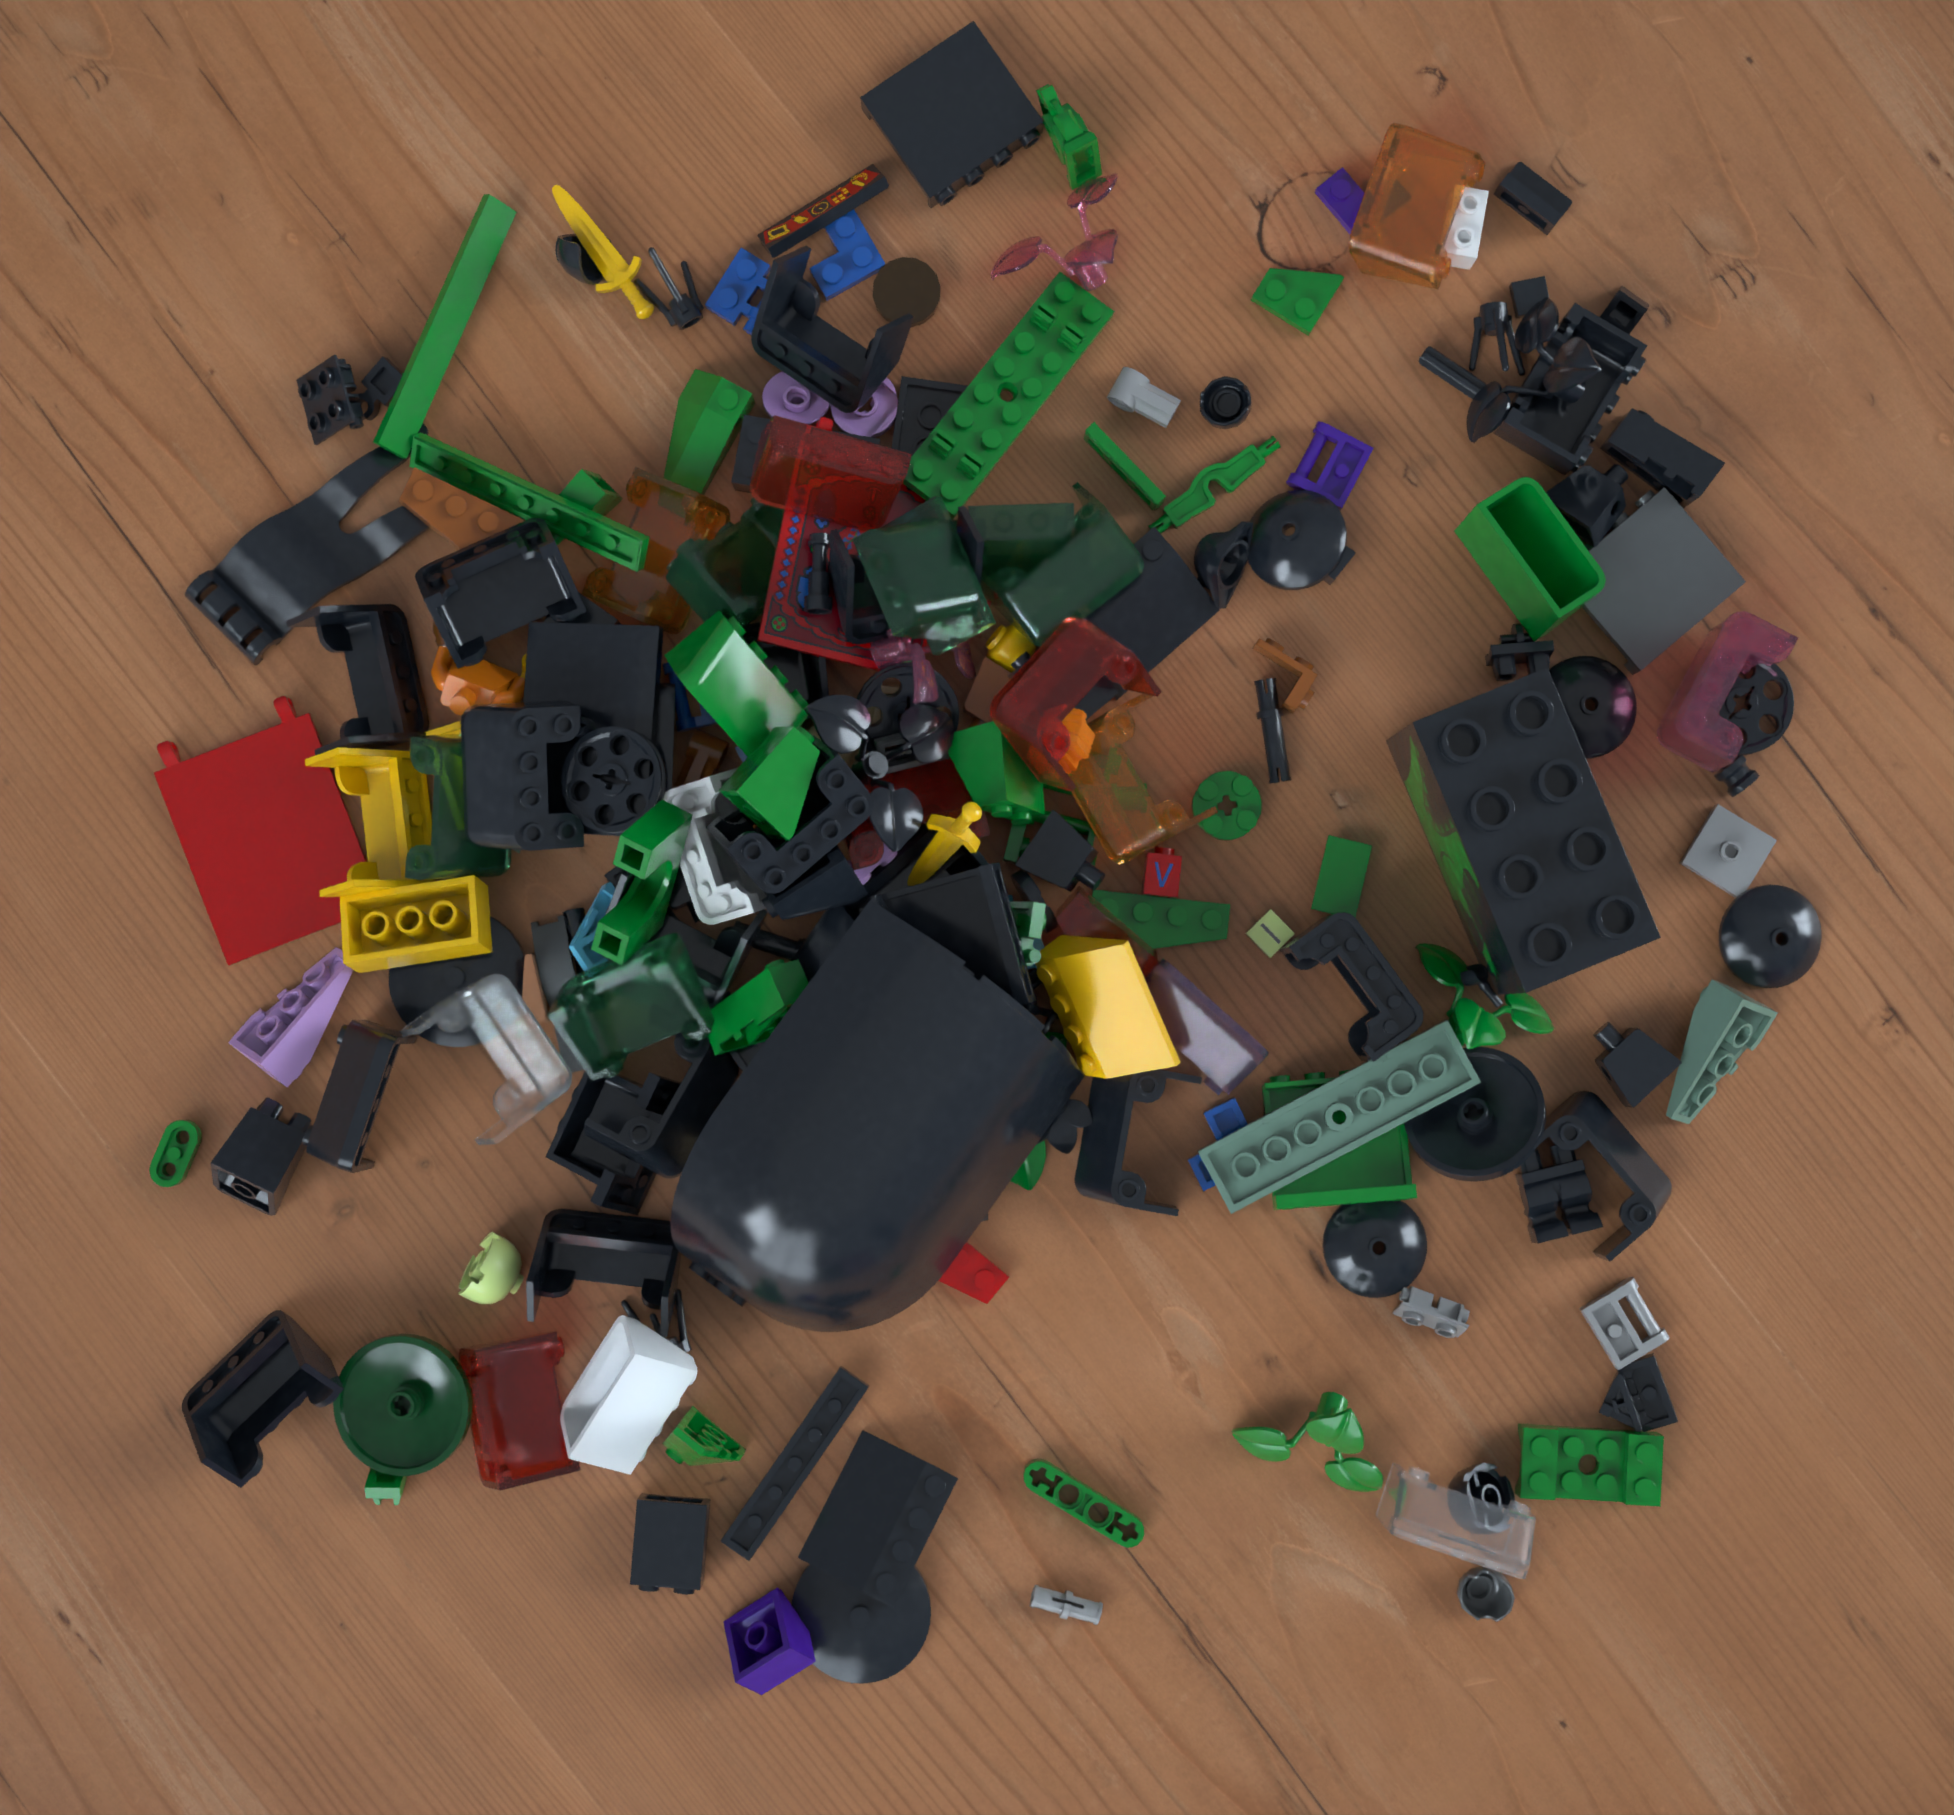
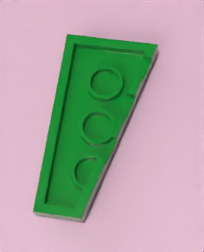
(1166, 920)

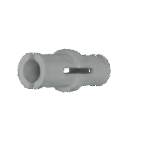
(1066, 1604)

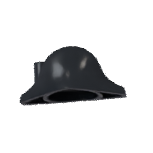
(1222, 560)

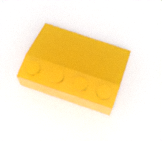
(1105, 1006)

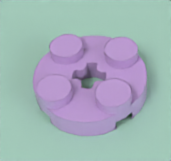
(874, 422)

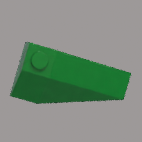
(705, 428)
(701, 1442)

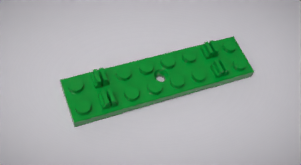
(1026, 364)

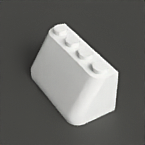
(624, 1396)

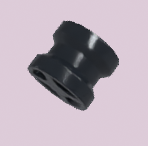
(1737, 776)

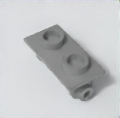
(1446, 1319)

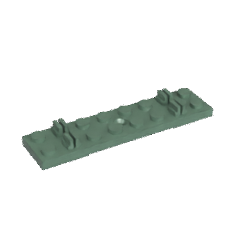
(1372, 1096)

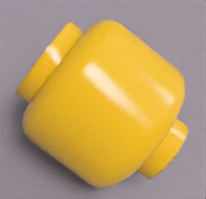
(1007, 645)

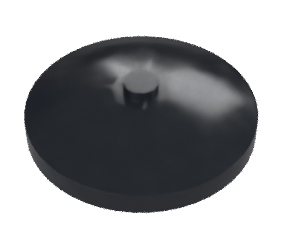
(424, 985)
(1485, 1127)
(857, 1634)

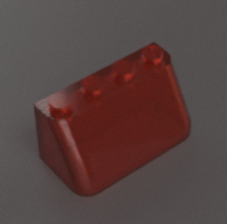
(827, 474)

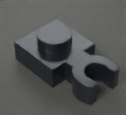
(380, 385)

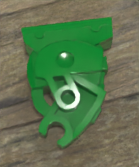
(1070, 138)

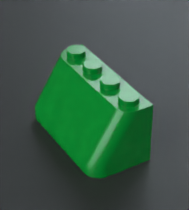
(1531, 556)
(735, 682)

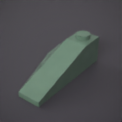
(1719, 1032)

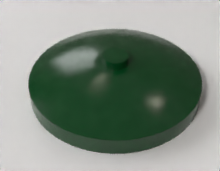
(403, 1404)

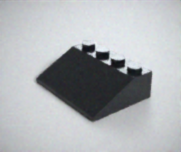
(1157, 607)
(878, 1518)

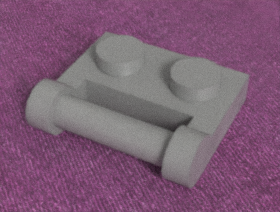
(1615, 1329)

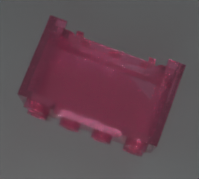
(1692, 719)

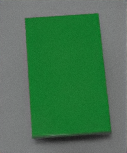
(1341, 876)

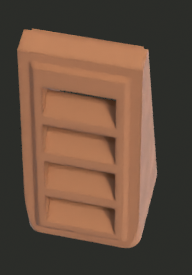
(532, 989)

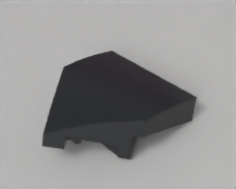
(1639, 1396)

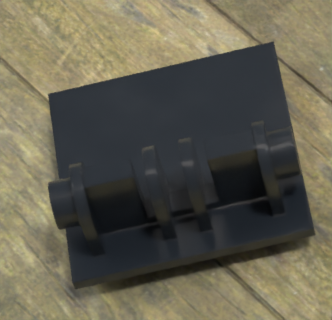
(327, 399)

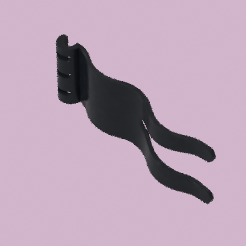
(302, 557)

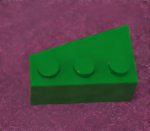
(756, 1007)

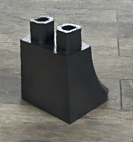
(260, 1157)

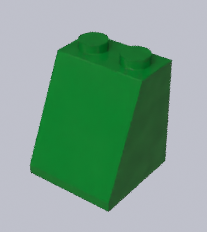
(996, 774)
(775, 781)

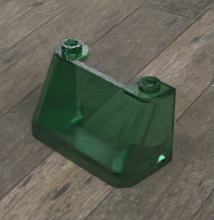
(450, 850)
(631, 1006)

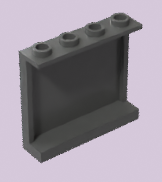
(1658, 579)

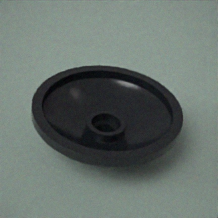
(1309, 552)
(1614, 700)
(1750, 932)
(1350, 1241)

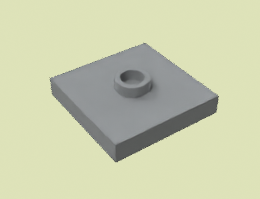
(1728, 851)

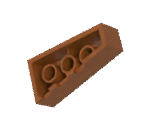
(453, 512)

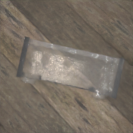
(515, 1043)
(1457, 1522)

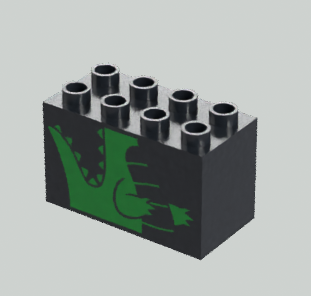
(1522, 835)

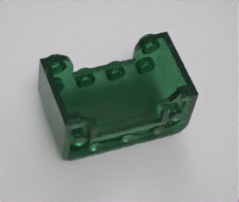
(730, 569)

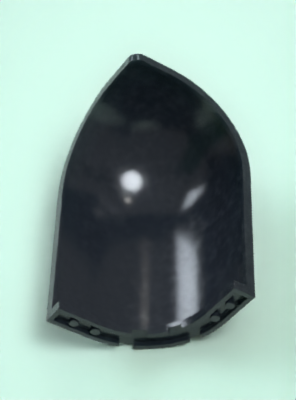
(868, 1133)

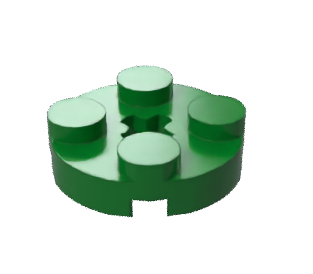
(1238, 789)

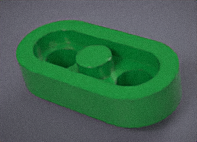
(174, 1151)

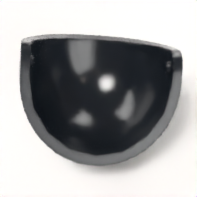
(576, 260)

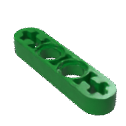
(1086, 1498)

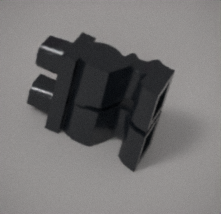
(1553, 1187)

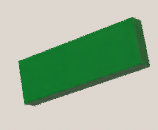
(1124, 466)

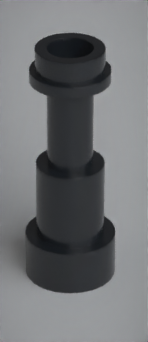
(818, 596)

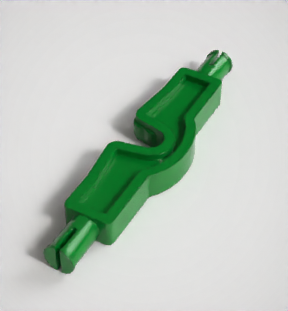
(1228, 475)

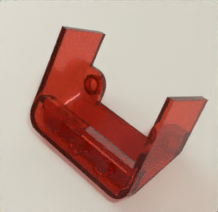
(1052, 684)

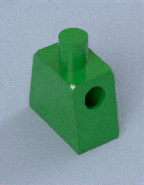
(590, 492)

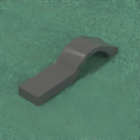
(555, 969)

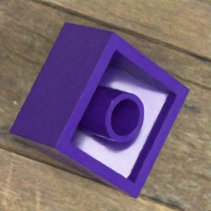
(768, 1643)

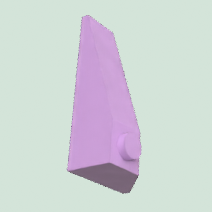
(290, 1031)

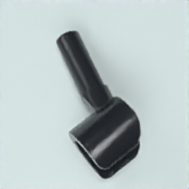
(1478, 975)

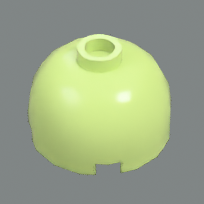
(492, 1272)

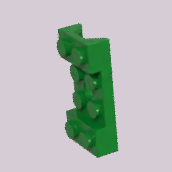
(1625, 1468)

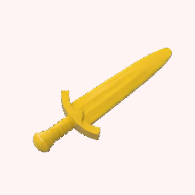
(604, 255)
(949, 838)

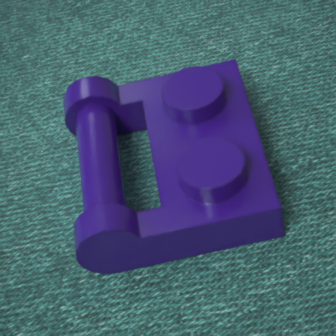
(1341, 468)

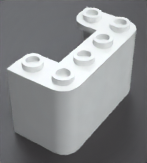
(713, 879)

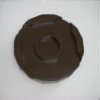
(906, 288)

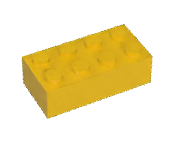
(415, 924)

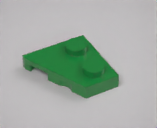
(1297, 295)

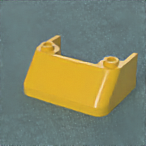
(393, 814)

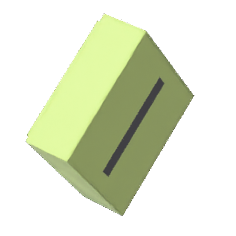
(1270, 933)

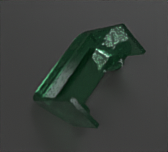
(1071, 579)

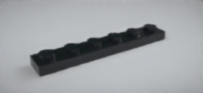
(794, 1463)

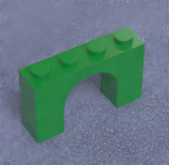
(653, 854)

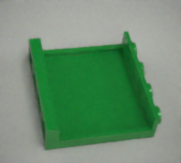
(1364, 1175)

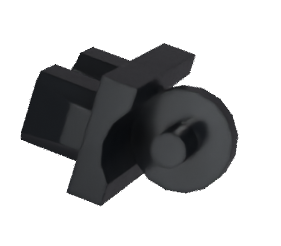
(1518, 649)

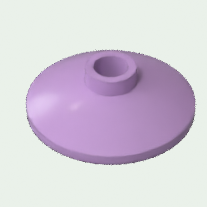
(783, 394)

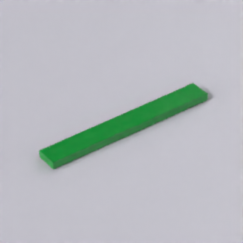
(445, 326)
(530, 501)

